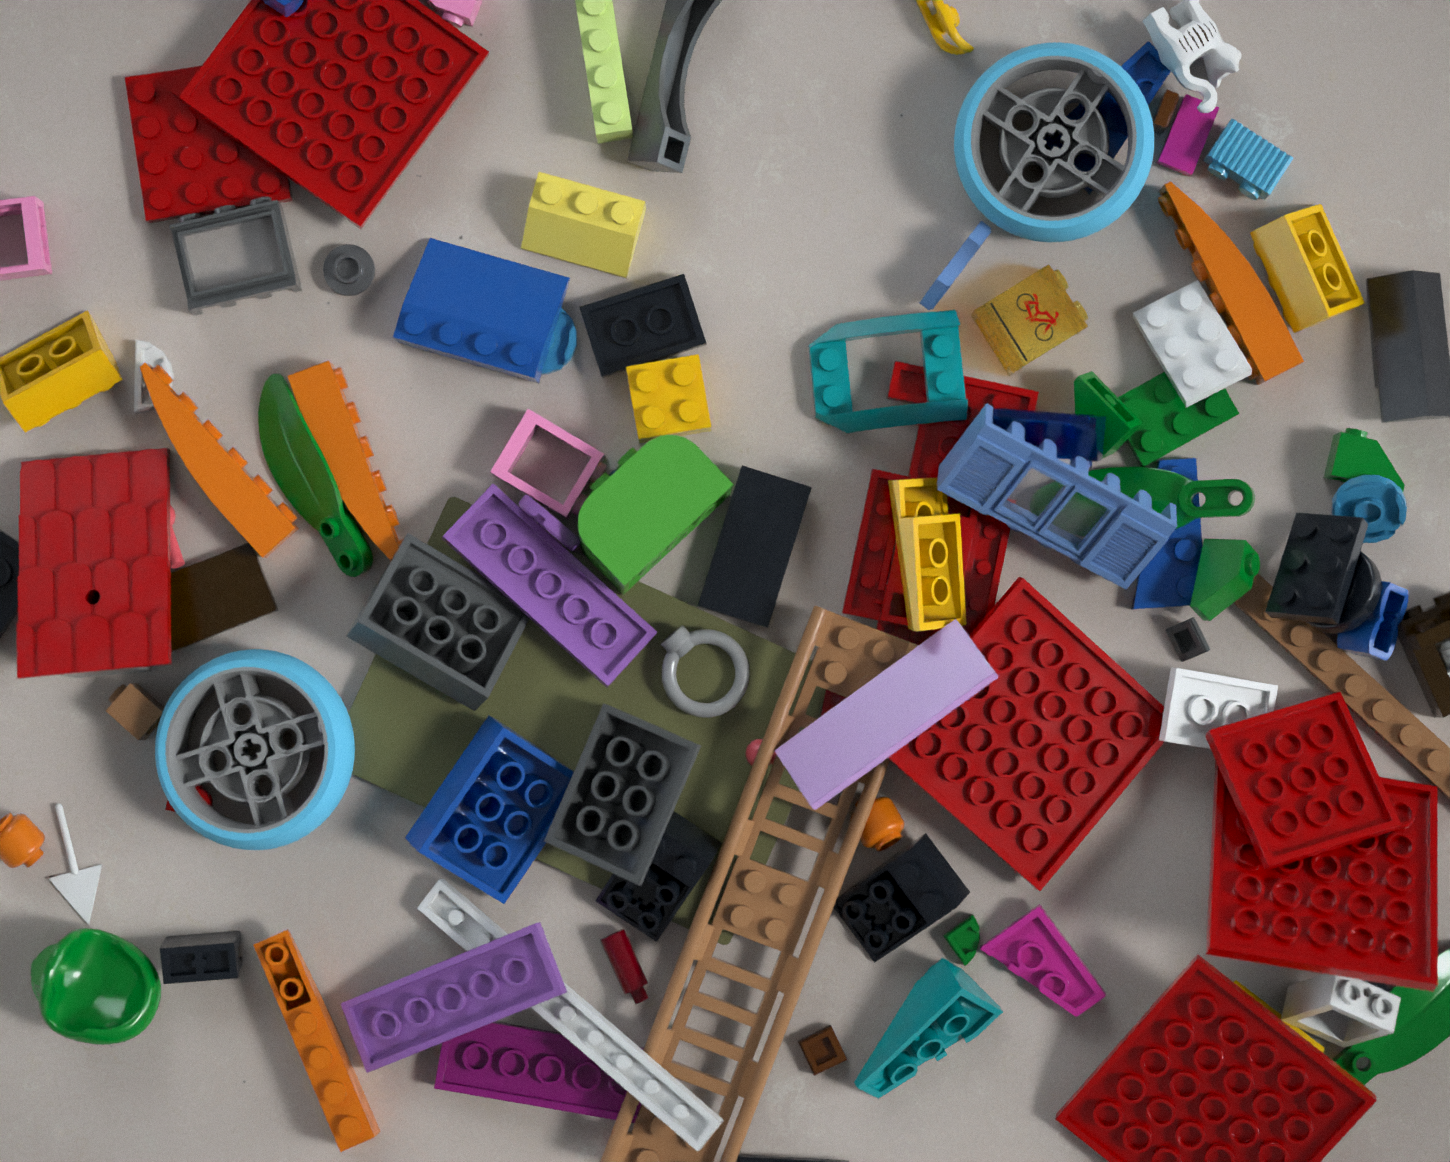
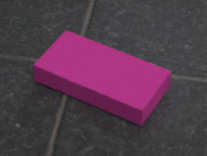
(1187, 137)

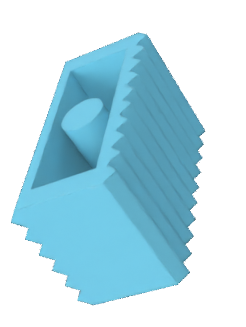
(1247, 160)

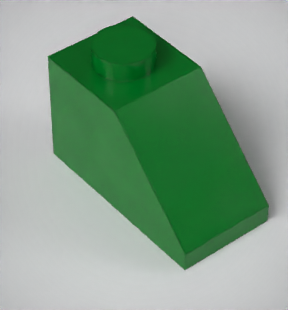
(1095, 398)
(1357, 455)
(1223, 575)

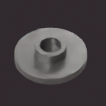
(349, 270)

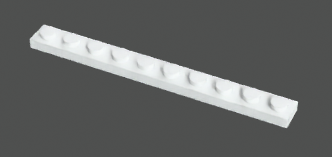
(585, 1027)

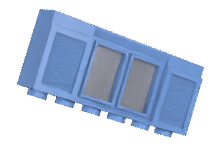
(1054, 500)

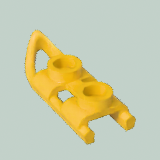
(944, 22)

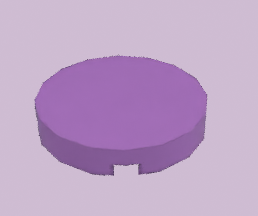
(549, 522)

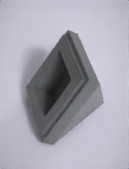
(1187, 639)

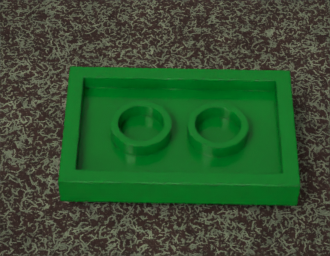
(1167, 420)

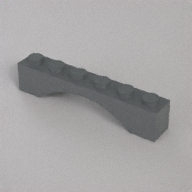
(661, 128)

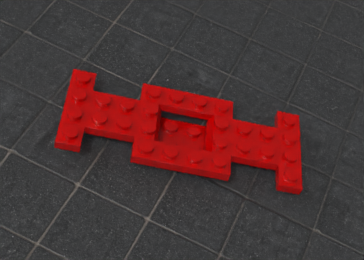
(982, 535)

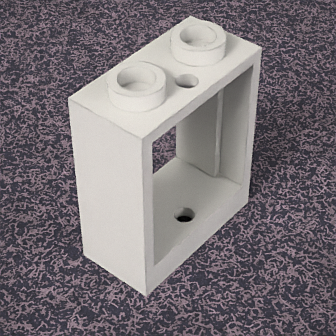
(1339, 1010)

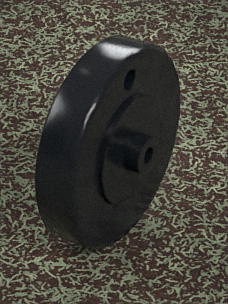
(1360, 599)

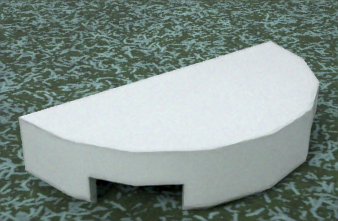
(152, 355)

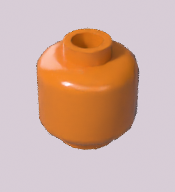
(882, 826)
(20, 841)

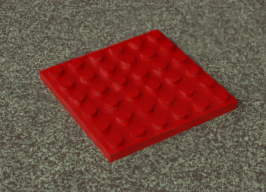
(336, 92)
(1040, 745)
(1339, 913)
(1214, 1083)

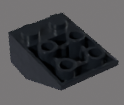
(672, 875)
(901, 898)

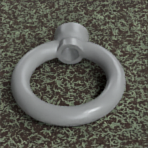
(681, 642)

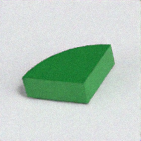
(964, 939)

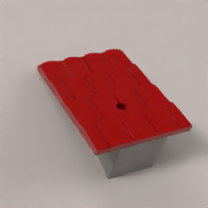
(90, 533)

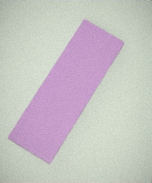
(885, 714)

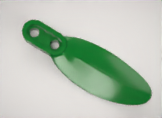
(306, 476)
(1179, 490)
(1419, 1028)

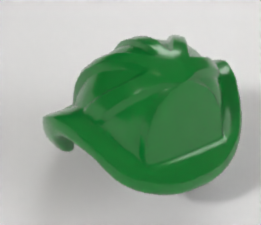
(95, 987)

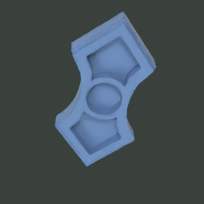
(956, 266)

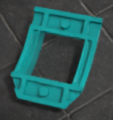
(941, 370)

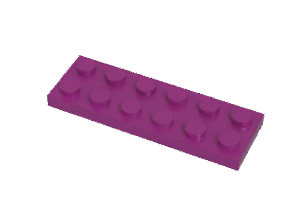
(528, 1069)

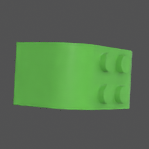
(648, 507)

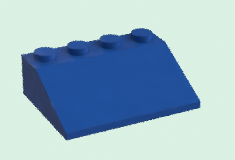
(482, 310)
(492, 810)

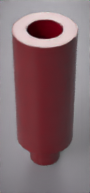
(625, 965)

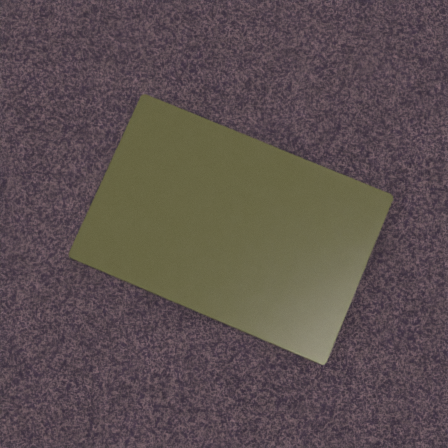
(415, 734)

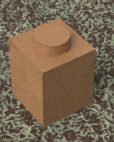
(135, 710)

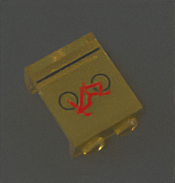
(1030, 319)

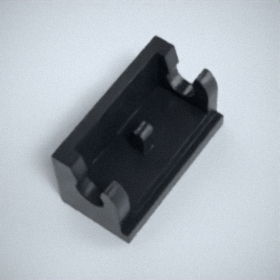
(201, 957)

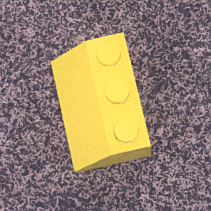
(583, 224)

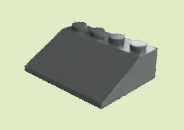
(440, 623)
(622, 793)

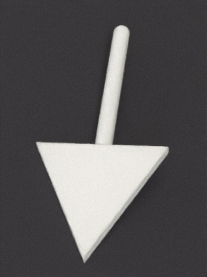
(78, 886)

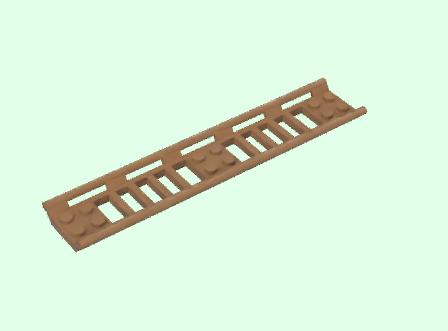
(761, 904)

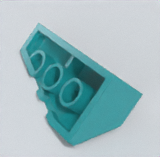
(933, 1017)

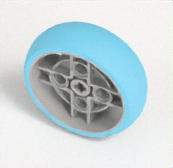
(1089, 135)
(236, 685)

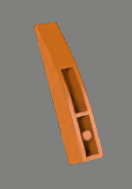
(1233, 288)
(335, 430)
(219, 471)
(317, 1041)

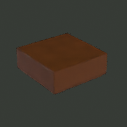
(1164, 111)
(822, 1050)

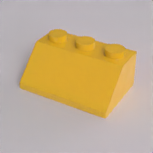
(1306, 267)
(56, 372)

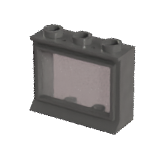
(235, 254)

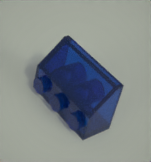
(1071, 433)

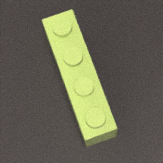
(604, 70)

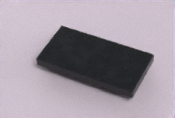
(754, 546)

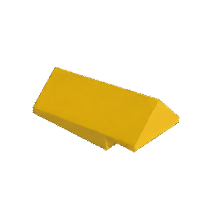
(928, 554)

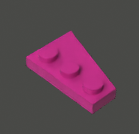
(1044, 958)

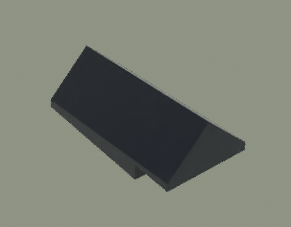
(1409, 345)

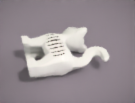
(1194, 40)

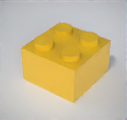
(668, 398)

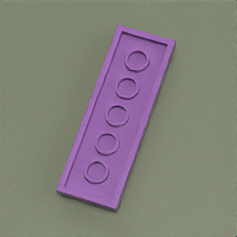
(549, 585)
(453, 997)

